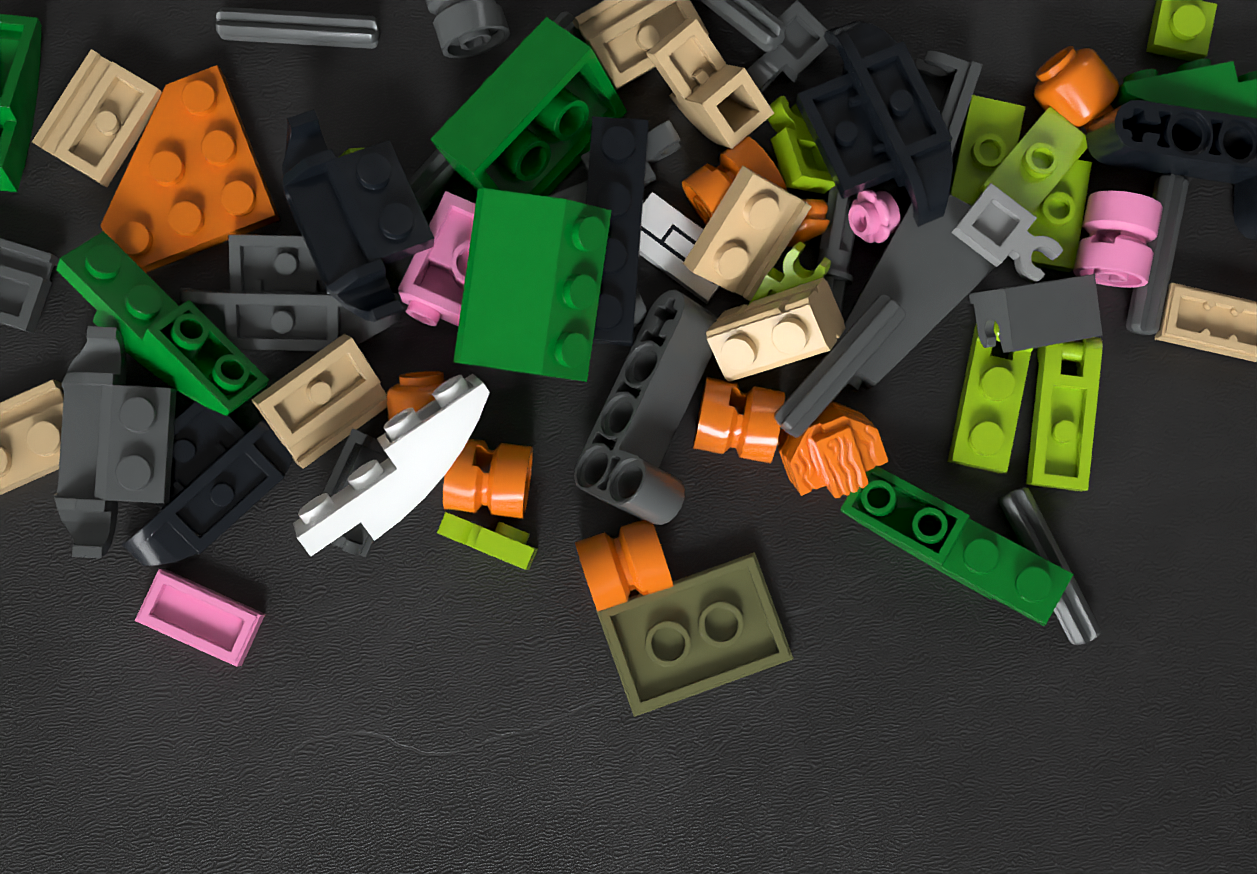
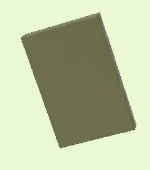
(695, 634)

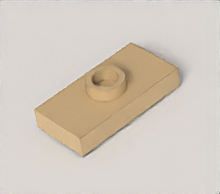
(1209, 322)

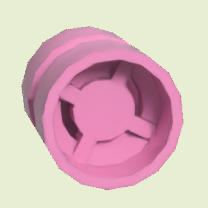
(1118, 238)

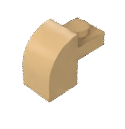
(710, 93)

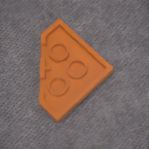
(189, 177)

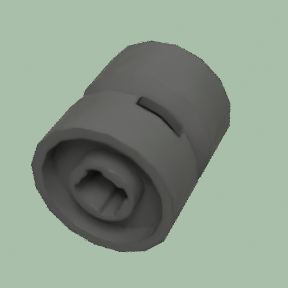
(468, 26)

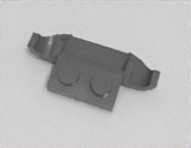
(279, 299)
(111, 443)

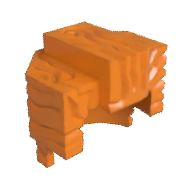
(833, 452)

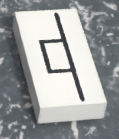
(666, 242)

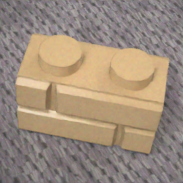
(776, 330)

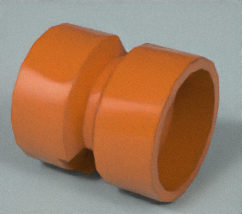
(710, 183)
(738, 420)
(489, 479)
(623, 564)

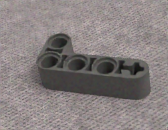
(645, 411)

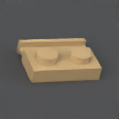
(627, 29)
(98, 118)
(746, 234)
(322, 400)
(30, 435)

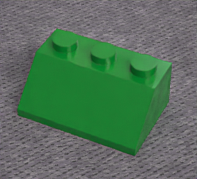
(530, 115)
(532, 284)

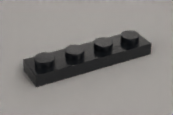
(617, 184)

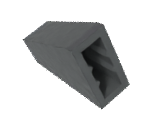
(927, 275)

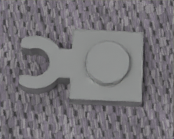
(998, 229)

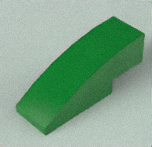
(18, 93)

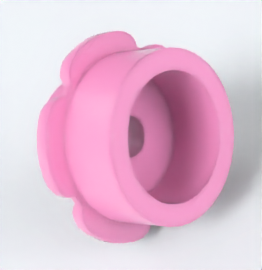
(874, 216)

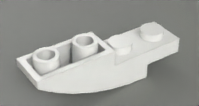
(419, 452)

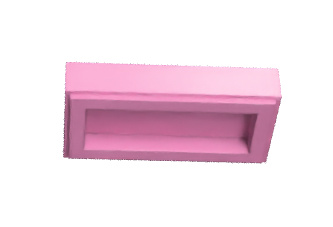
(200, 617)

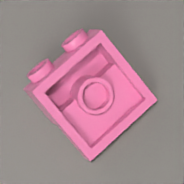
(437, 275)

